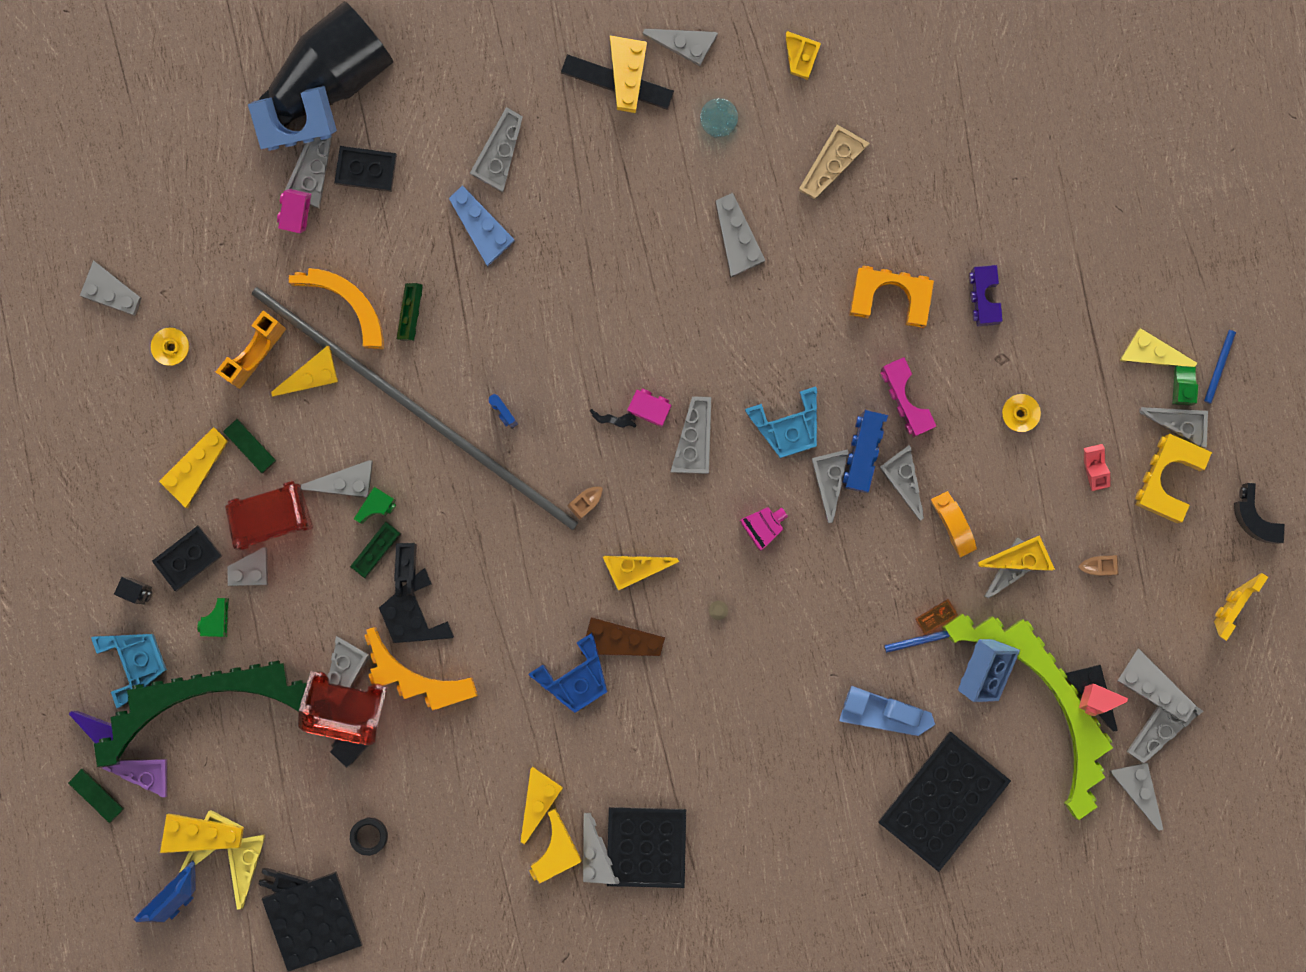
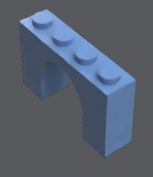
(273, 133)

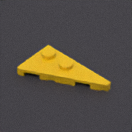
(315, 373)
(1026, 555)
(630, 570)
(540, 796)

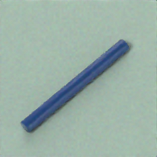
(1220, 366)
(916, 641)

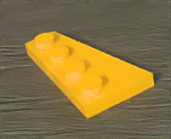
(627, 63)
(188, 474)
(195, 834)

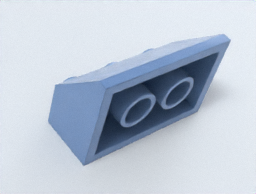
(988, 670)

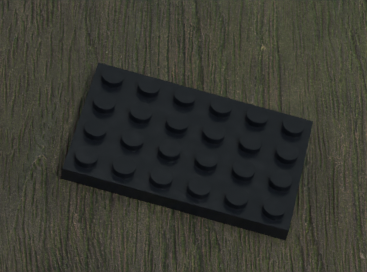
(944, 801)

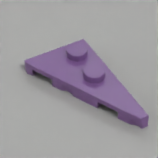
(145, 773)

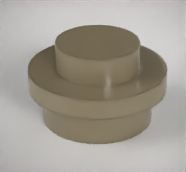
(718, 610)

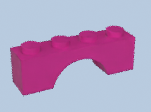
(917, 419)

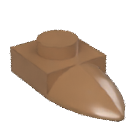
(585, 501)
(1101, 566)

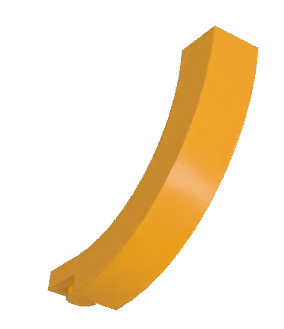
(367, 315)

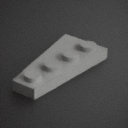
(694, 443)
(1157, 732)

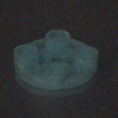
(719, 117)

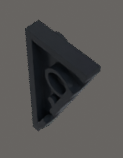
(1088, 676)

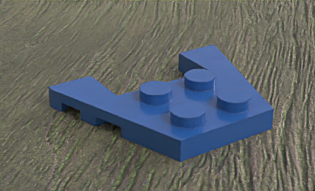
(579, 685)

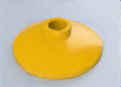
(161, 343)
(1030, 410)

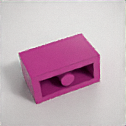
(294, 210)
(649, 408)

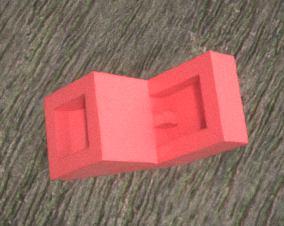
(1095, 466)

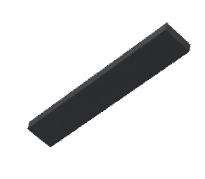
(604, 78)

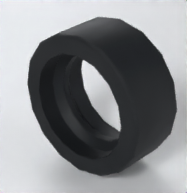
(354, 832)

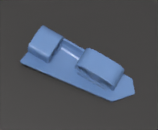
(882, 713)

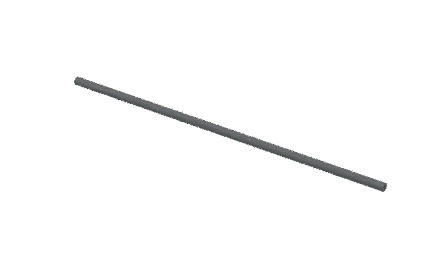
(416, 409)

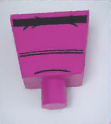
(764, 526)

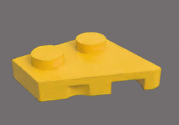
(801, 54)

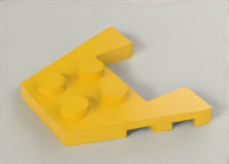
(1235, 602)

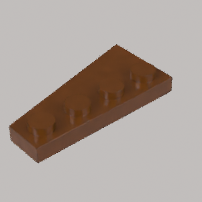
(622, 640)

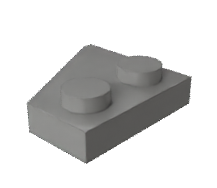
(249, 570)

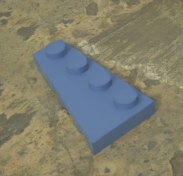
(483, 229)

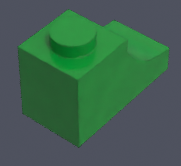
(1185, 386)
(376, 503)
(217, 621)

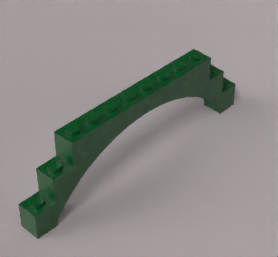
(150, 701)

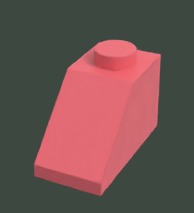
(1099, 700)

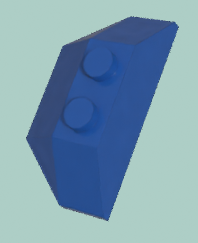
(167, 902)

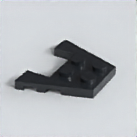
(405, 617)

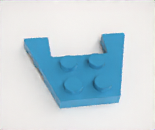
(792, 432)
(139, 659)

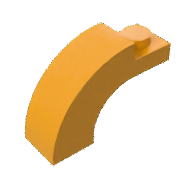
(955, 523)

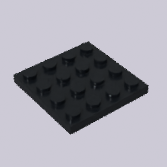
(647, 846)
(312, 921)

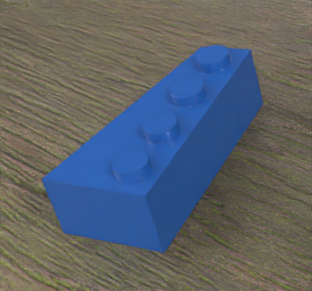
(865, 451)

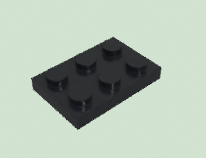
(365, 168)
(187, 558)

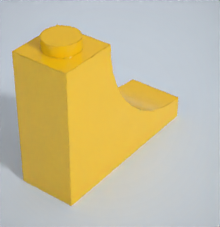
(560, 853)

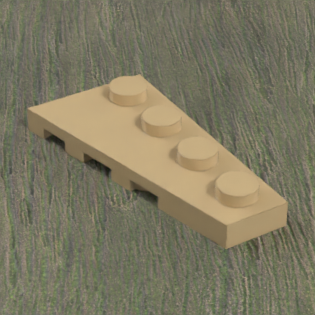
(834, 158)

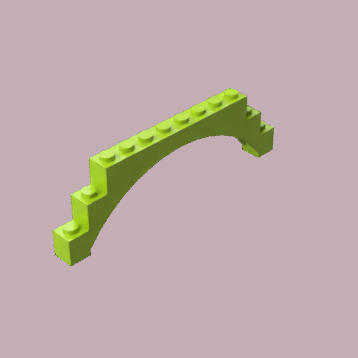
(1086, 736)

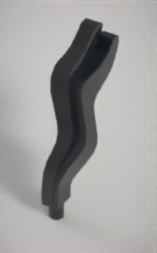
(621, 422)

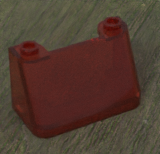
(267, 516)
(341, 710)

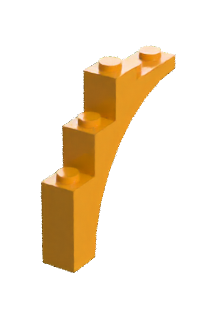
(411, 684)

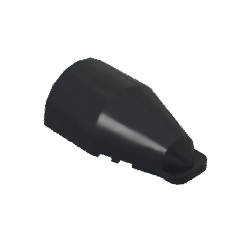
(333, 54)

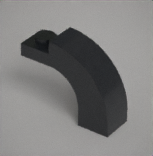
(1252, 522)

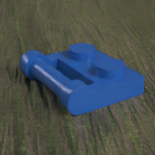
(505, 416)

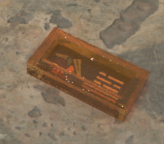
(936, 616)

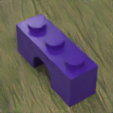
(985, 311)

